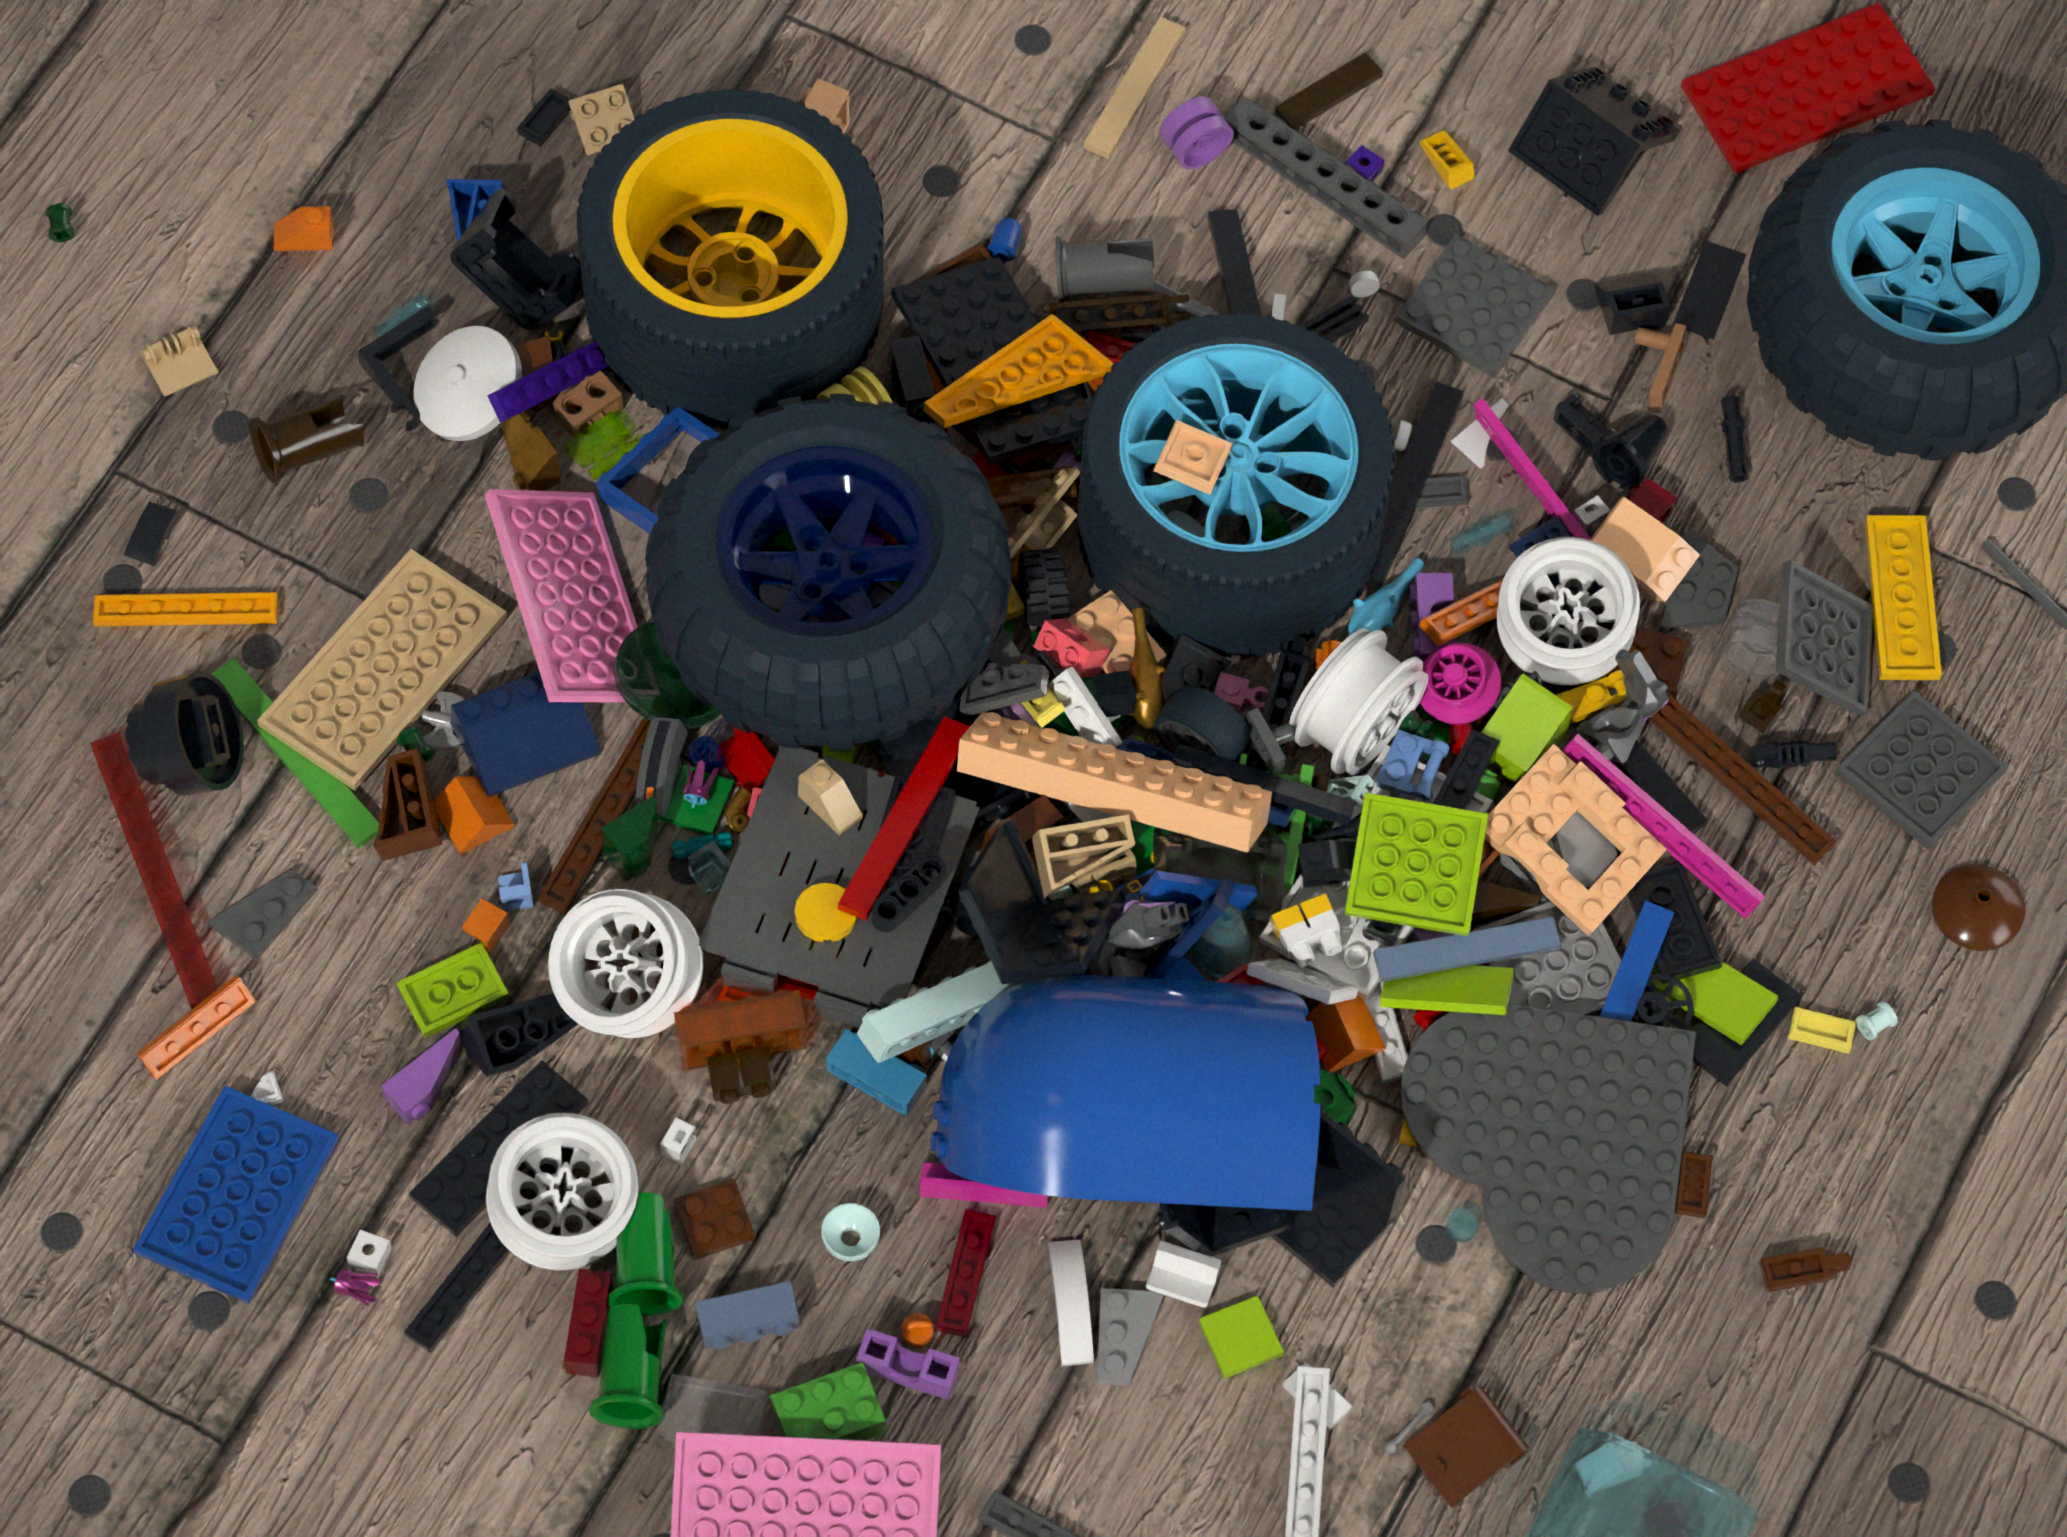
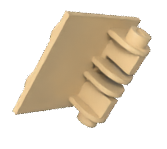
(600, 116)
(178, 361)

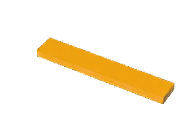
(185, 609)

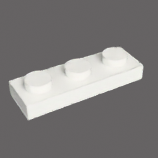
(1083, 709)

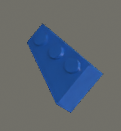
(468, 199)

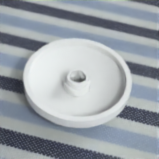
(459, 376)

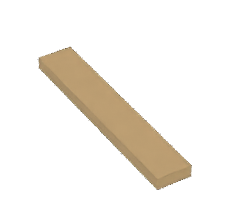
(1134, 87)

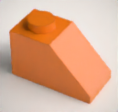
(305, 230)

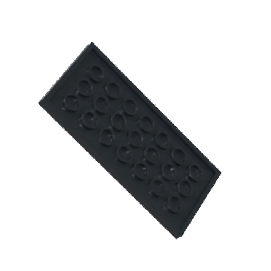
(965, 321)

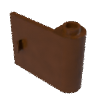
(1470, 1442)

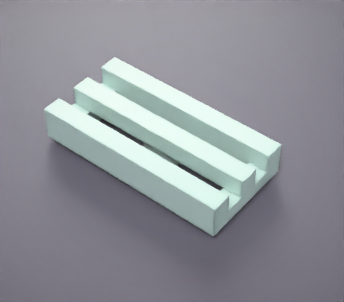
(1346, 786)

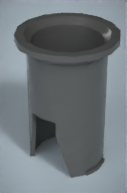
(1104, 267)

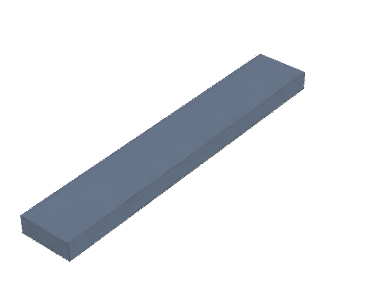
(1463, 951)

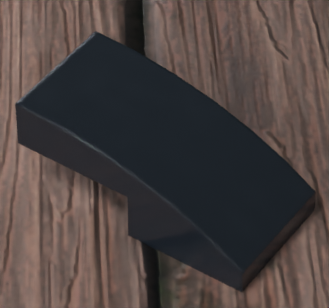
(150, 533)

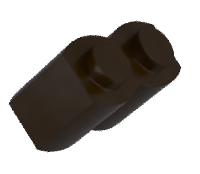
(741, 1074)

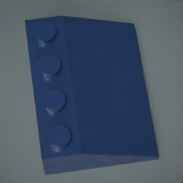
(520, 735)

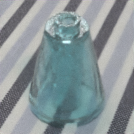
(1224, 944)

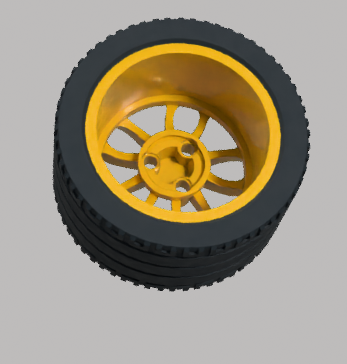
(728, 332)

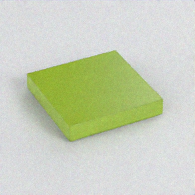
(1241, 1337)

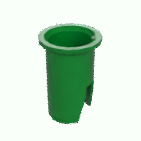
(647, 1260)
(630, 1371)

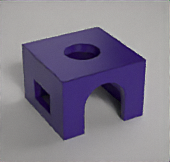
(1375, 163)

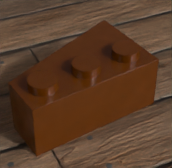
(408, 808)

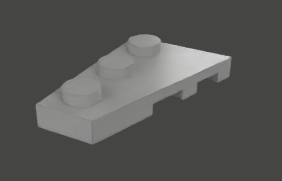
(1123, 1331)

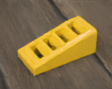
(1456, 173)

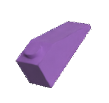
(418, 1084)

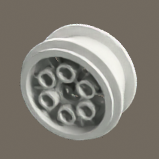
(1578, 565)
(1358, 701)
(585, 936)
(540, 1143)

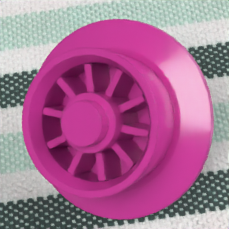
(1460, 683)

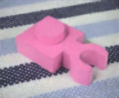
(1236, 692)

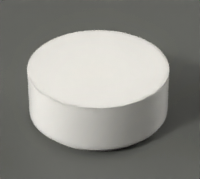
(1364, 284)
(1402, 435)

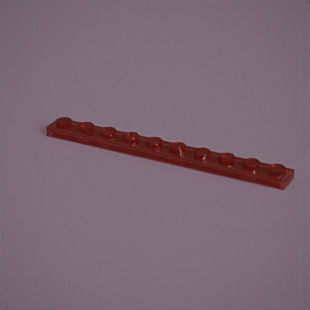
(154, 869)

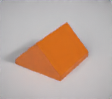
(470, 814)
(1346, 1032)

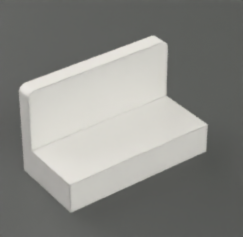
(1183, 1274)

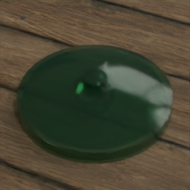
(654, 684)

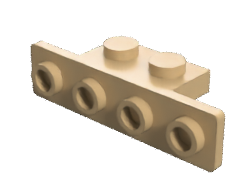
(1048, 518)

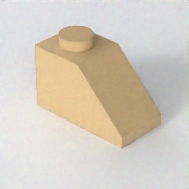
(828, 797)

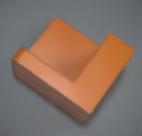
(487, 924)

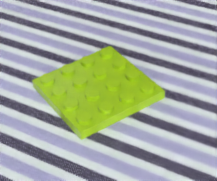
(1416, 864)

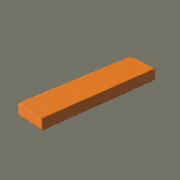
(1463, 615)
(196, 1027)

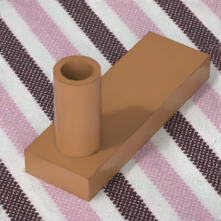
(1674, 346)

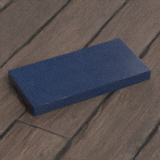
(1199, 921)

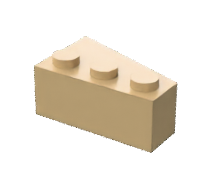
(1078, 849)

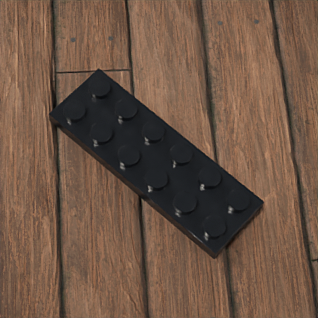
(458, 1184)

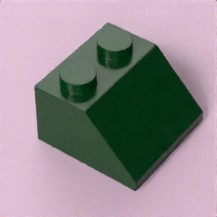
(632, 839)

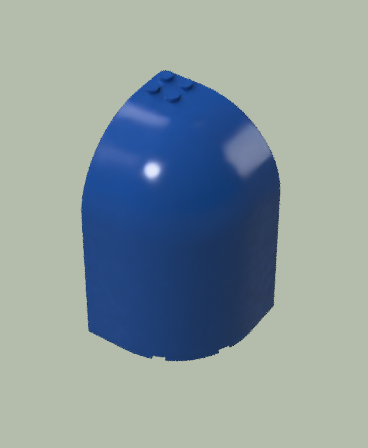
(1136, 1093)

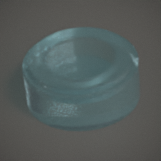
(1461, 1225)

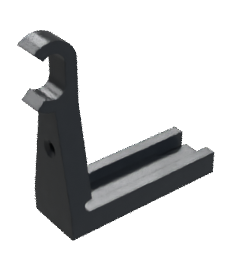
(386, 345)

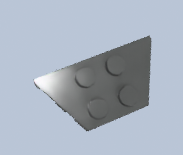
(1704, 590)

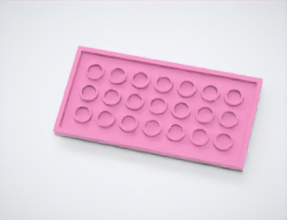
(565, 588)
(803, 1487)

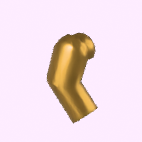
(735, 810)

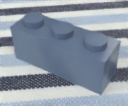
(747, 1315)

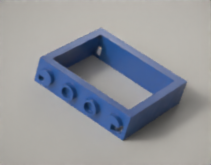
(633, 461)

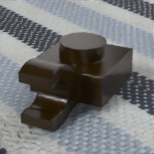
(1763, 709)

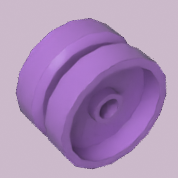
(1196, 133)

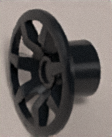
(1658, 1007)

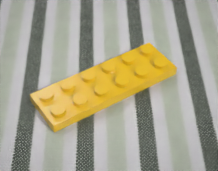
(1902, 597)

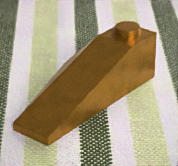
(530, 454)

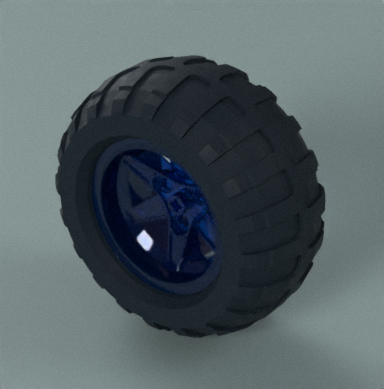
(847, 676)

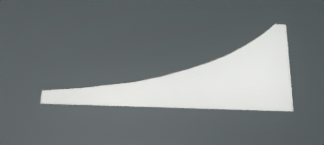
(1474, 439)

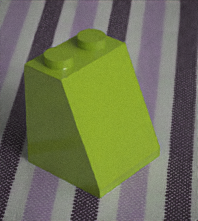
(1527, 727)

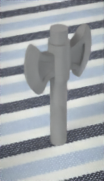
(442, 735)

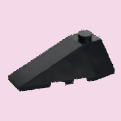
(513, 1033)

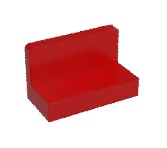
(747, 759)

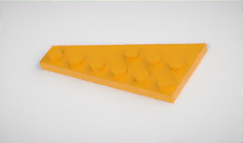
(1029, 367)

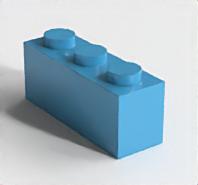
(889, 1081)

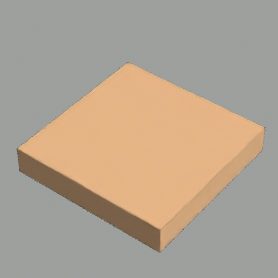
(1193, 457)

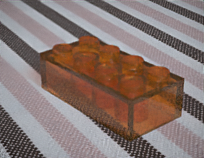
(739, 1025)

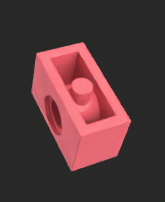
(1072, 647)

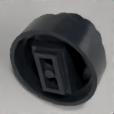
(186, 735)

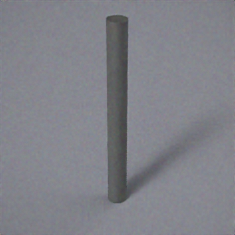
(2026, 583)

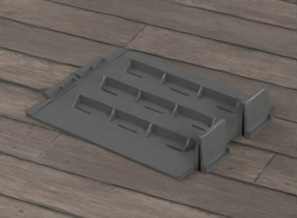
(756, 890)

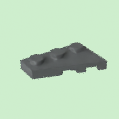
(264, 913)

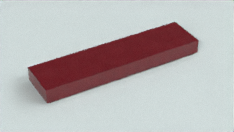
(965, 1273)

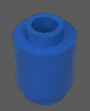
(1005, 239)

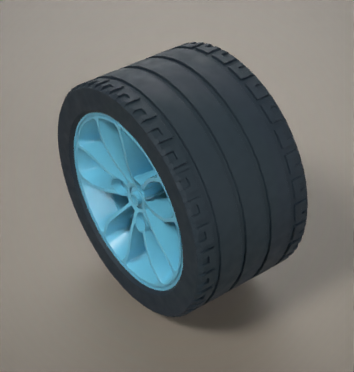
(1270, 392)

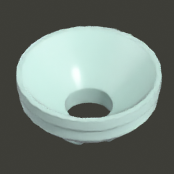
(850, 1218)

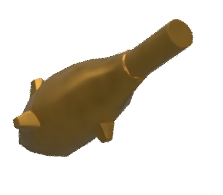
(1145, 675)

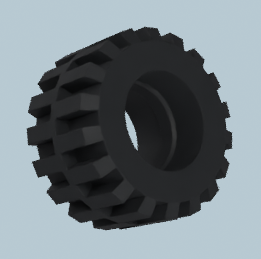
(1043, 585)

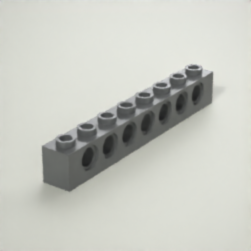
(1328, 190)

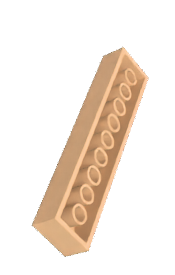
(1114, 781)

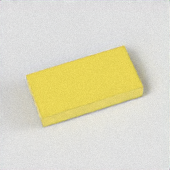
(1821, 1030)

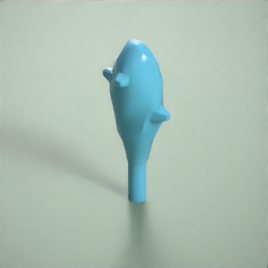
(1382, 606)

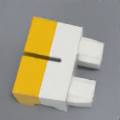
(1307, 929)

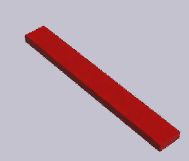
(903, 820)

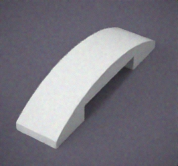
(1071, 1302)

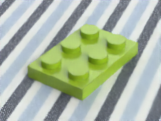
(452, 990)

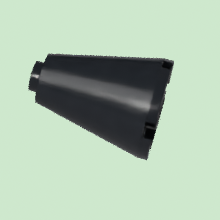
(1630, 451)

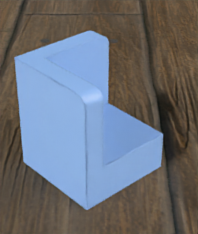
(515, 890)

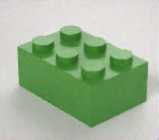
(831, 1407)

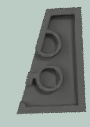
(1003, 687)

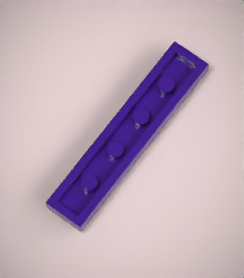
(547, 381)

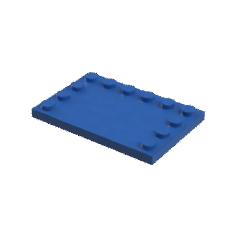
(236, 1194)

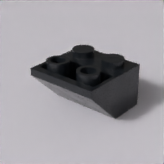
(1633, 303)

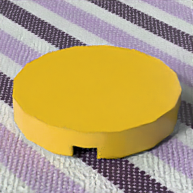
(819, 915)

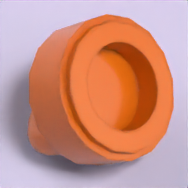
(917, 1330)

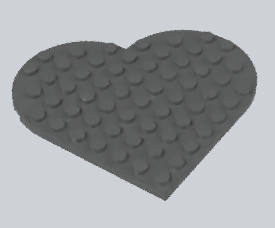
(1564, 1129)

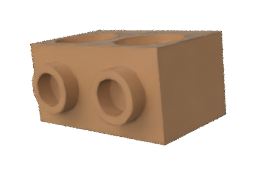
(590, 407)

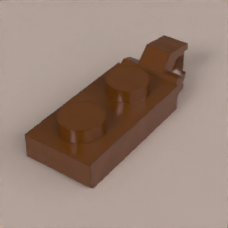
(1802, 1268)

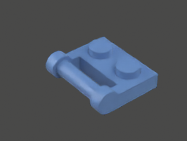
(1403, 761)

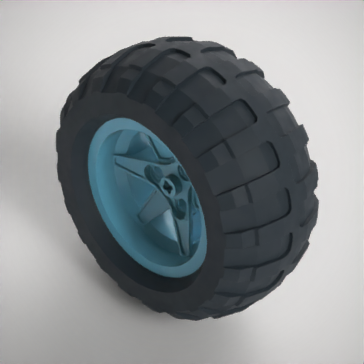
(1895, 379)

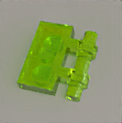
(598, 440)

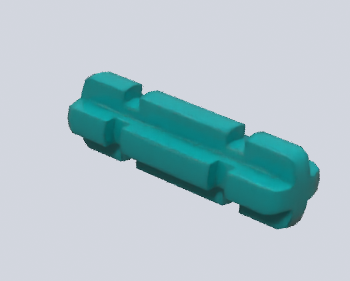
(681, 849)

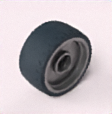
(1203, 723)

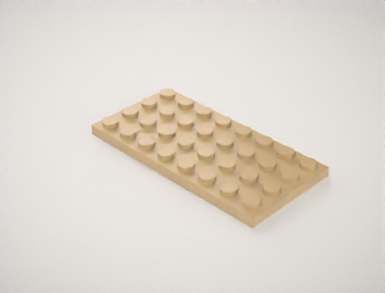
(382, 669)

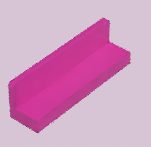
(941, 1183)

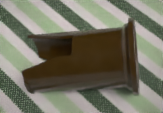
(303, 437)

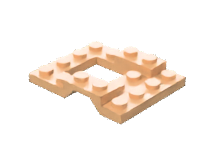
(1541, 806)

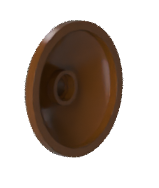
(1975, 922)

